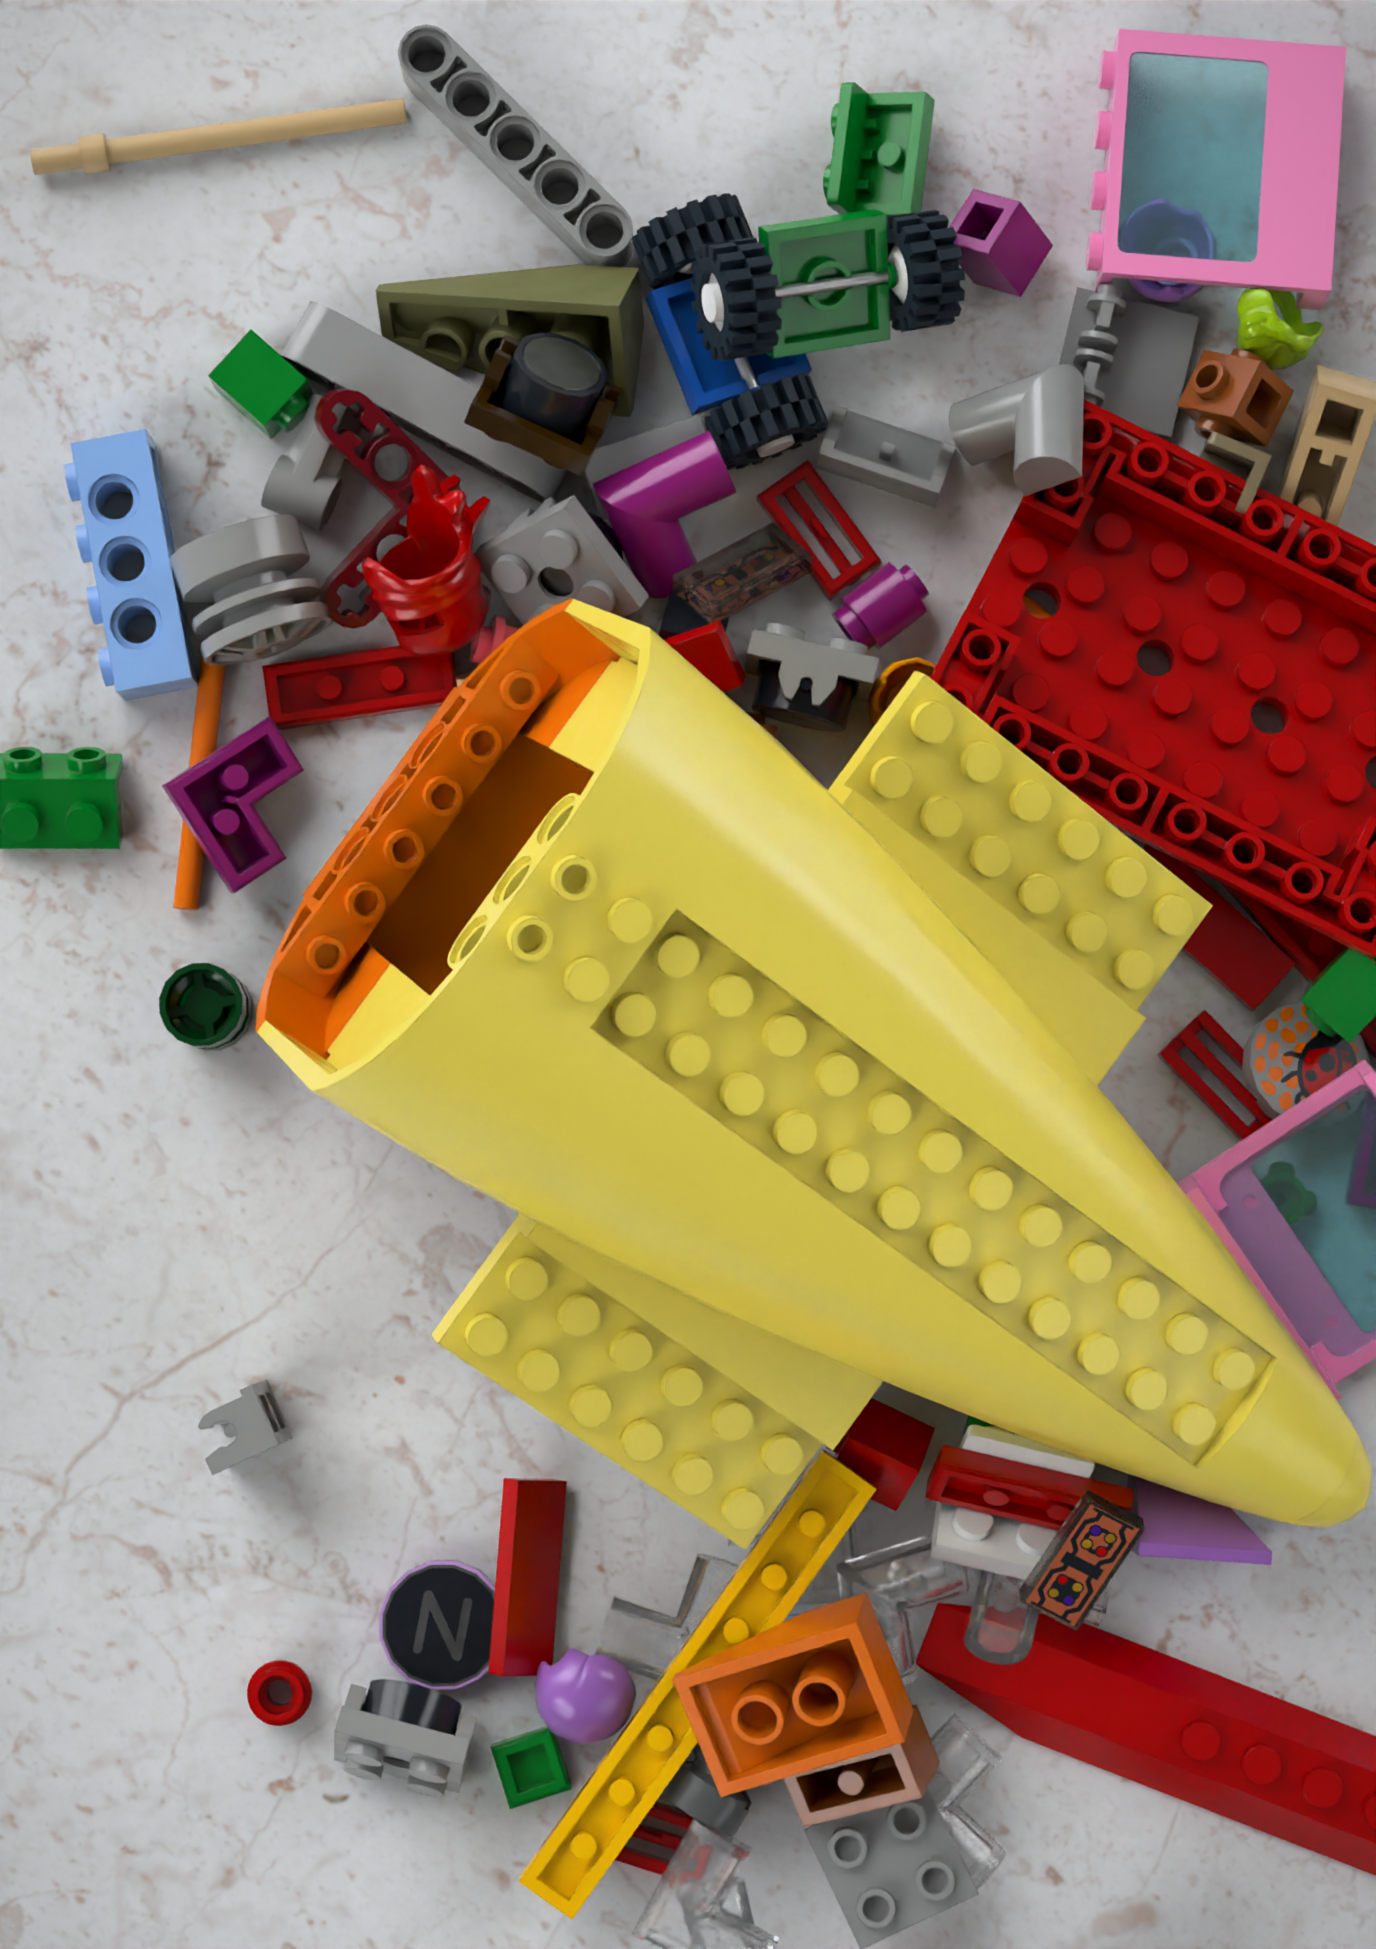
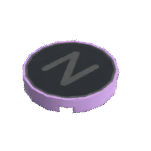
(439, 1624)

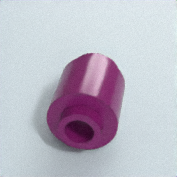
(882, 606)

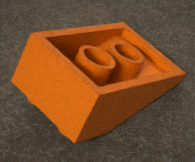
(796, 1697)

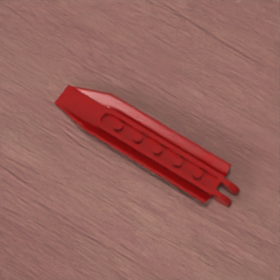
(1174, 1730)

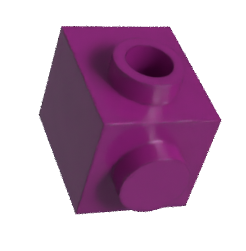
(999, 242)

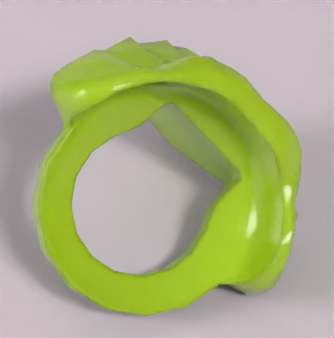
(1267, 336)

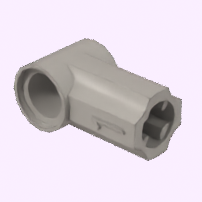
(309, 476)

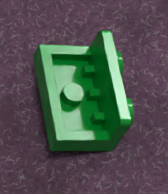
(878, 151)
(60, 799)

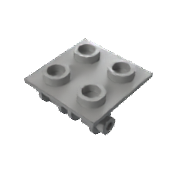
(1130, 355)
(891, 1867)

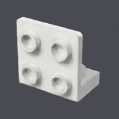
(996, 1541)

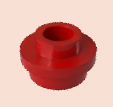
(261, 1702)

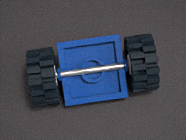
(764, 399)

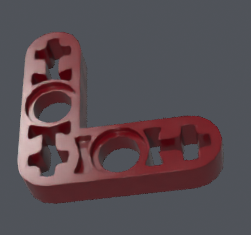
(396, 492)

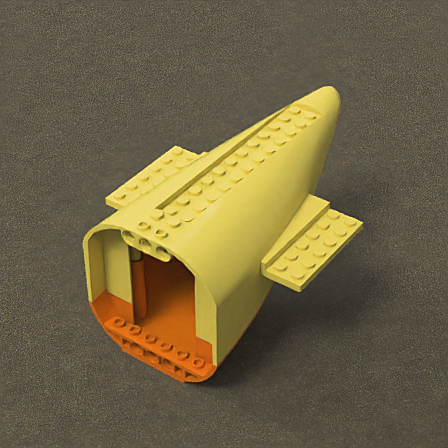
(787, 1086)

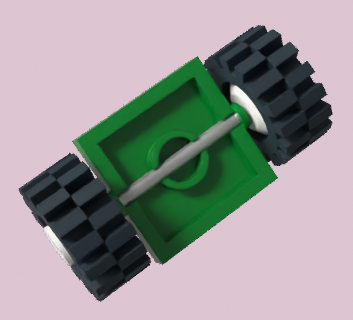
(826, 283)

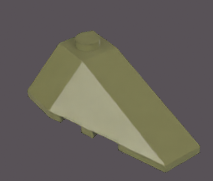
(466, 317)

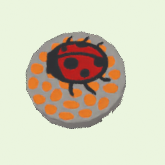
(1293, 1059)

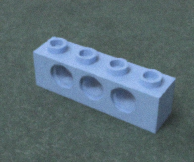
(131, 465)

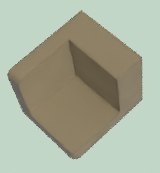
(1239, 460)

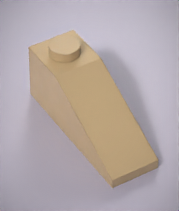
(1329, 443)

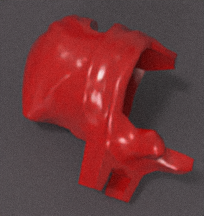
(432, 578)

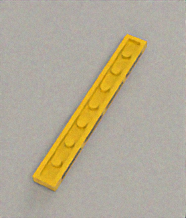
(659, 1731)

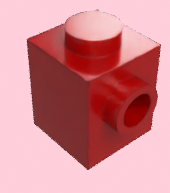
(885, 1450)

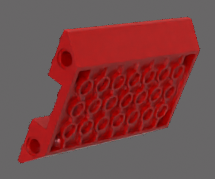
(1248, 617)

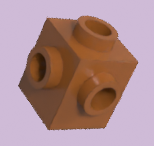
(1235, 397)

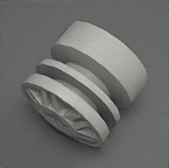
(246, 577)

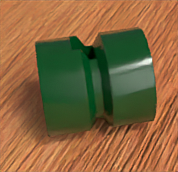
(205, 1006)

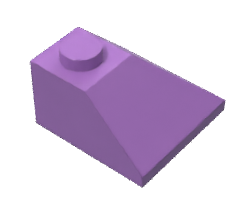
(1191, 1527)

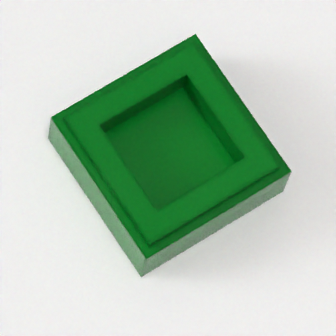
(531, 1767)

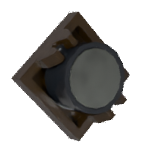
(546, 399)

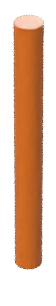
(203, 743)

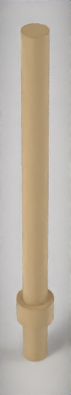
(97, 153)

